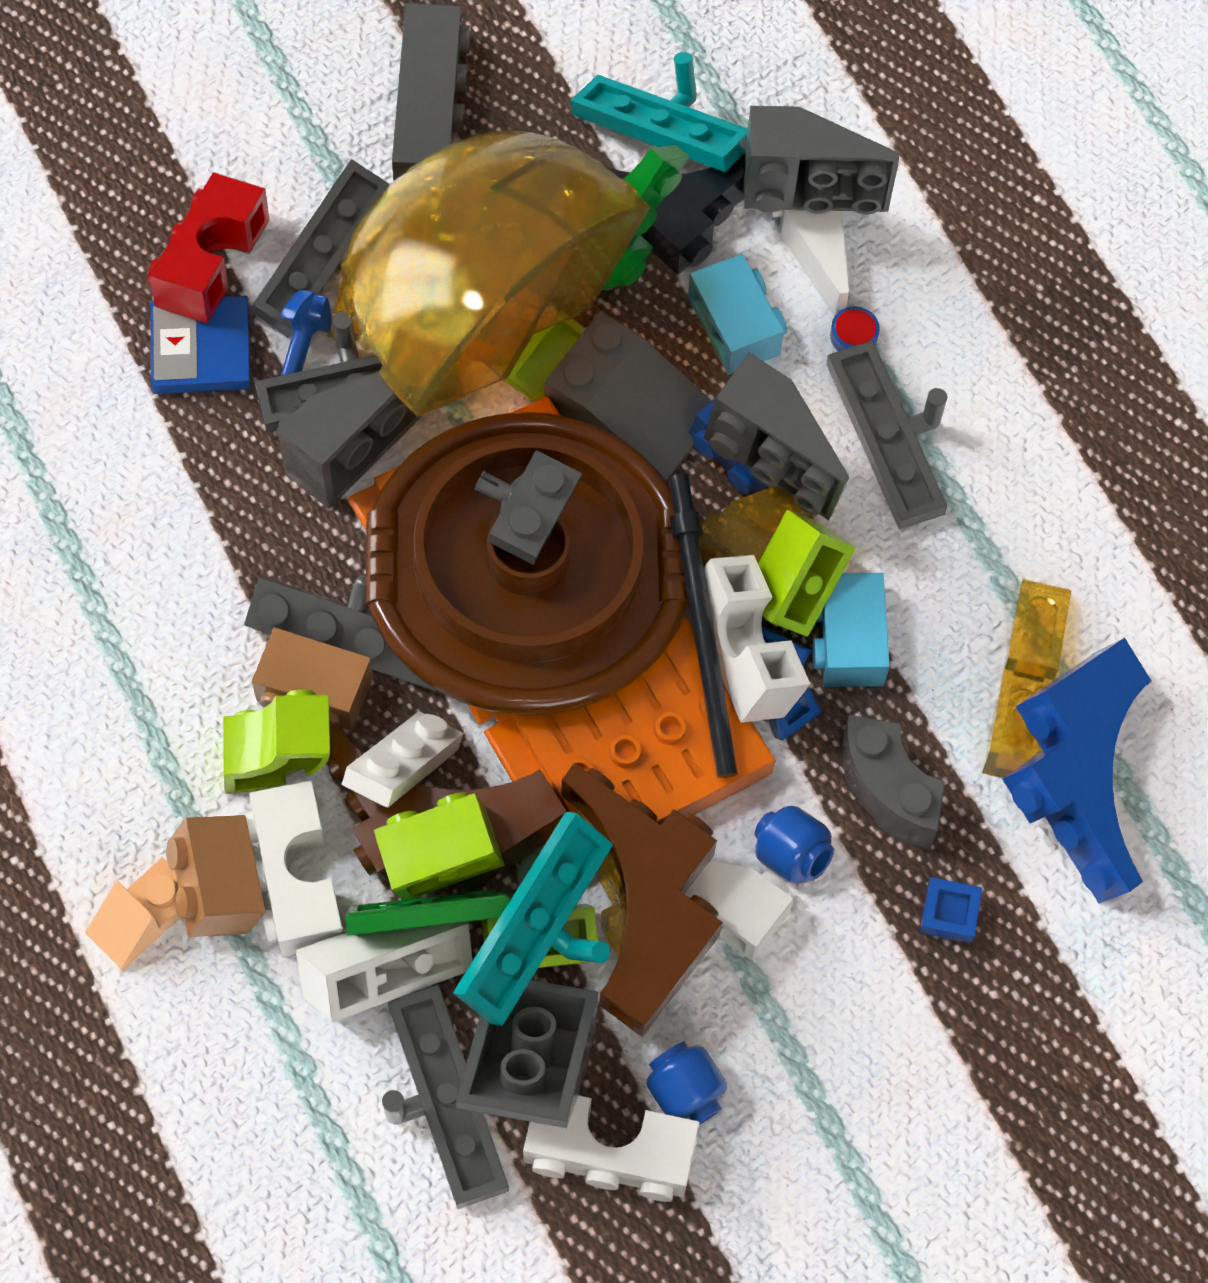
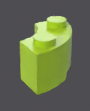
(276, 741)

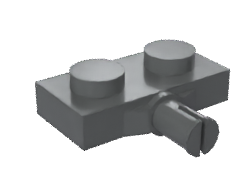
(529, 505)

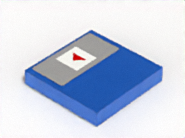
(198, 354)

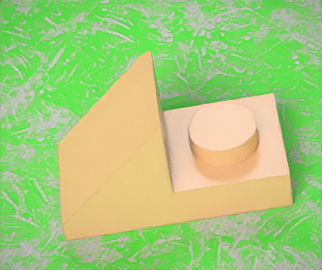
(136, 915)

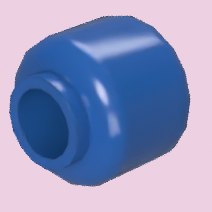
(793, 844)
(687, 1083)

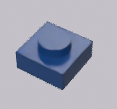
(951, 910)

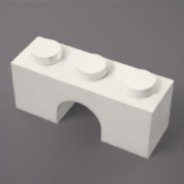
(758, 675)
(286, 824)
(654, 1161)

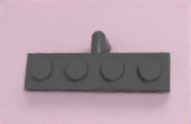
(320, 244)
(290, 390)
(889, 434)
(326, 621)
(437, 1072)

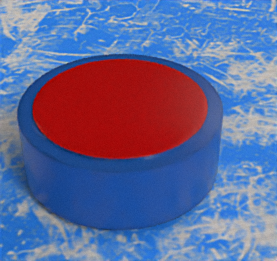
(853, 327)

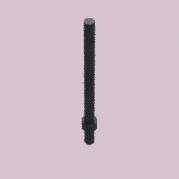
(687, 528)

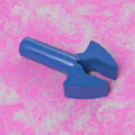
(308, 315)

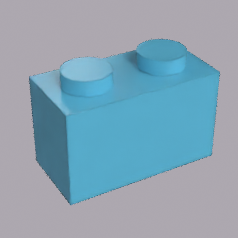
(736, 312)
(853, 633)

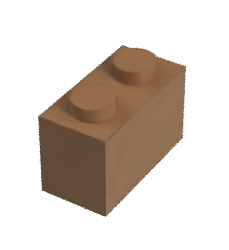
(303, 663)
(215, 876)

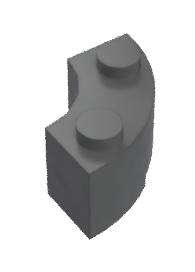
(888, 784)

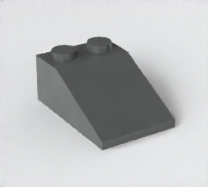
(628, 390)
(341, 435)
(535, 1060)

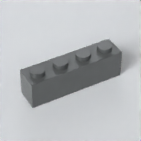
(429, 83)

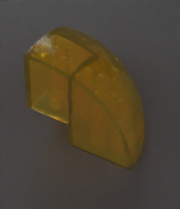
(480, 257)

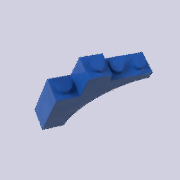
(1072, 778)

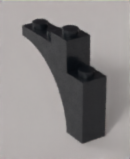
(689, 213)

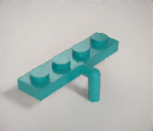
(663, 120)
(536, 921)

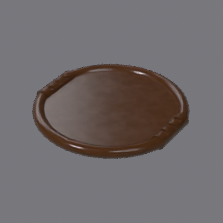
(512, 630)

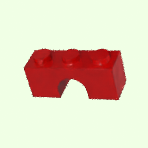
(220, 217)

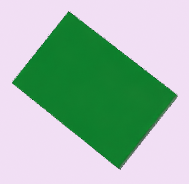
(426, 911)

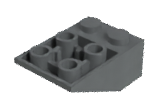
(813, 164)
(773, 433)

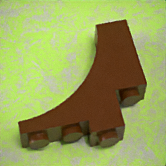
(519, 812)
(656, 867)

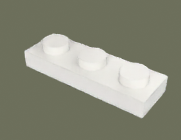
(402, 758)

